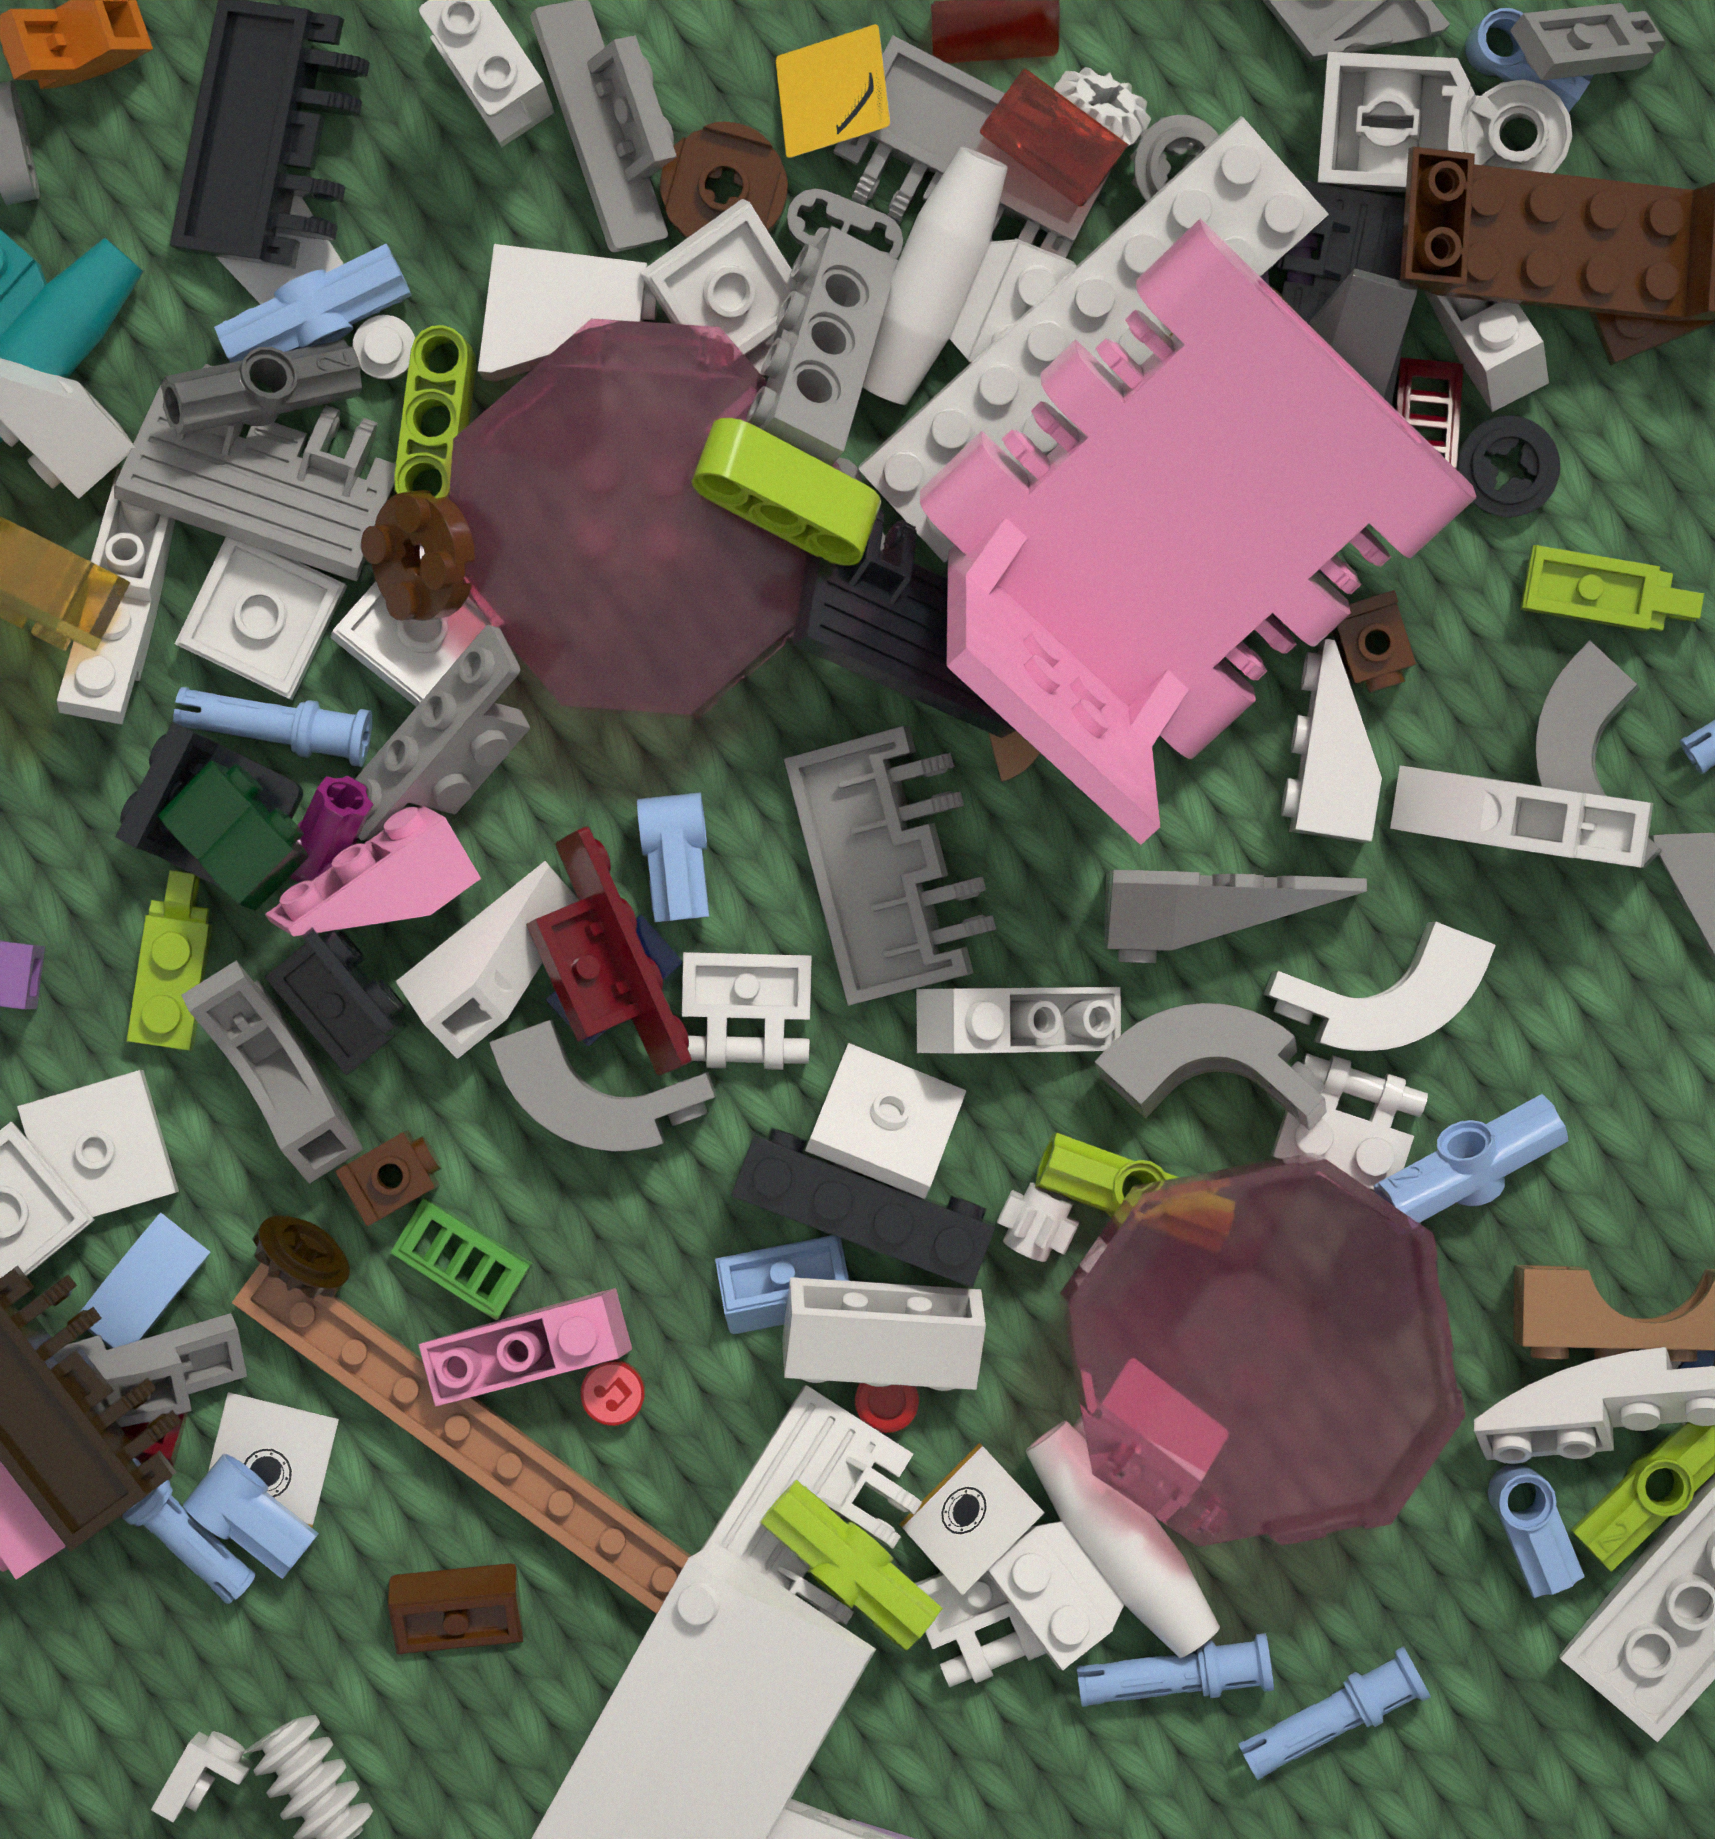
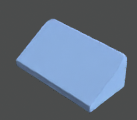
(757, 1281)

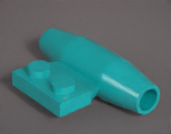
(60, 320)

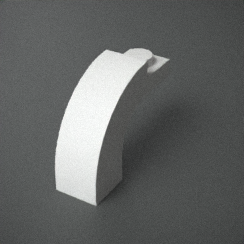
(1424, 999)

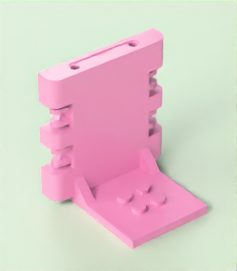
(1173, 525)

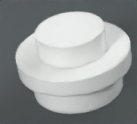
(384, 346)

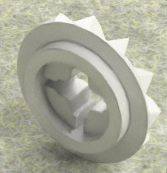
(1113, 102)

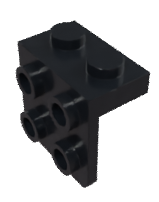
(173, 764)
(337, 999)

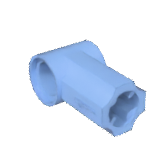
(1515, 66)
(674, 841)
(236, 1506)
(1535, 1533)

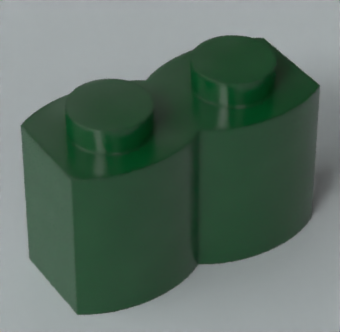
(235, 834)

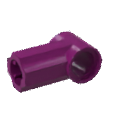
(331, 824)

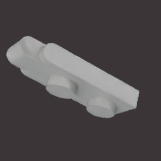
(1587, 40)

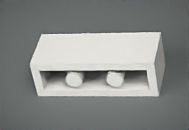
(883, 1334)

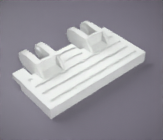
(833, 1459)

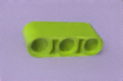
(432, 390)
(786, 491)

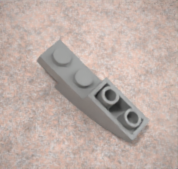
(174, 1363)

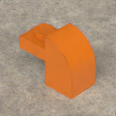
(72, 40)

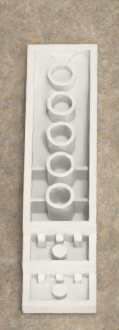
(1655, 1631)

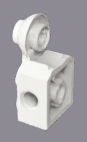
(1394, 102)

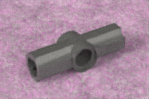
(227, 395)

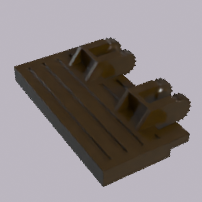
(51, 1439)

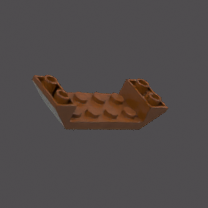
(1557, 239)

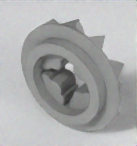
(1169, 135)

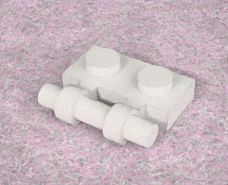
(747, 987)
(1355, 1145)
(968, 1613)

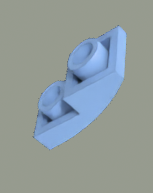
(145, 1282)

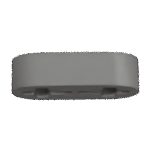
(17, 165)
(844, 213)

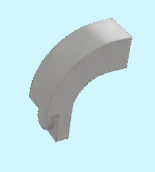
(1573, 720)
(1207, 1038)
(276, 1070)
(563, 1103)

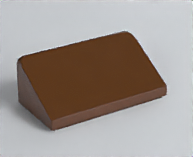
(455, 1608)

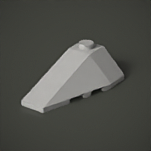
(1179, 909)

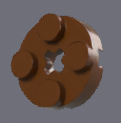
(705, 157)
(416, 586)

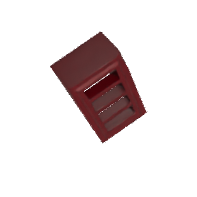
(1451, 400)

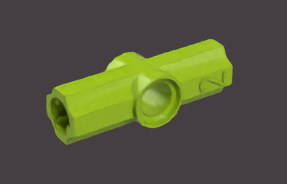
(1091, 1173)
(1627, 1513)
(851, 1565)

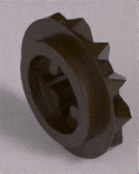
(301, 1255)

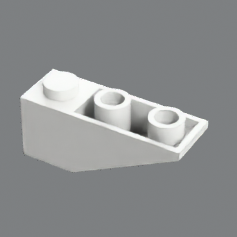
(1494, 345)
(61, 426)
(1337, 767)
(486, 965)
(1017, 1019)

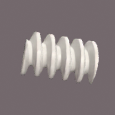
(310, 1781)

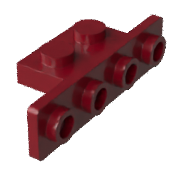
(600, 960)

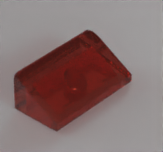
(994, 29)
(1053, 138)

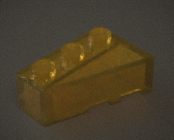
(55, 589)

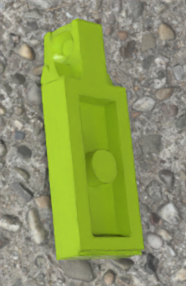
(1604, 590)
(169, 965)

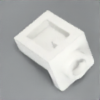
(191, 1783)

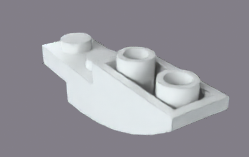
(137, 548)
(1522, 816)
(1581, 1405)

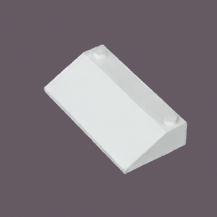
(711, 1713)

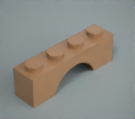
(1564, 1310)

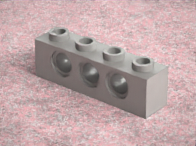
(824, 345)

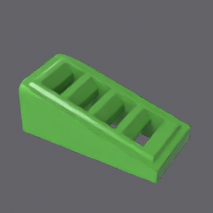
(505, 1288)

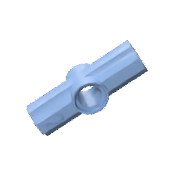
(317, 306)
(1474, 1160)

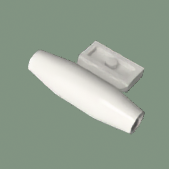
(956, 279)
(1102, 1555)

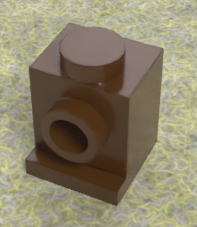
(1370, 615)
(363, 1179)

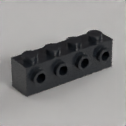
(863, 1209)

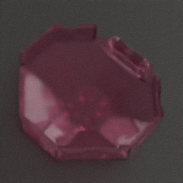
(596, 541)
(1262, 1352)

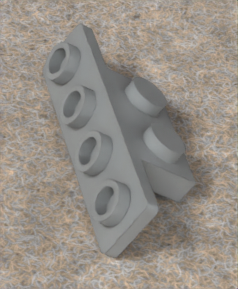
(610, 119)
(449, 738)

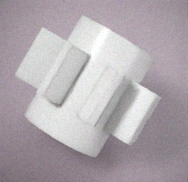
(1037, 1222)

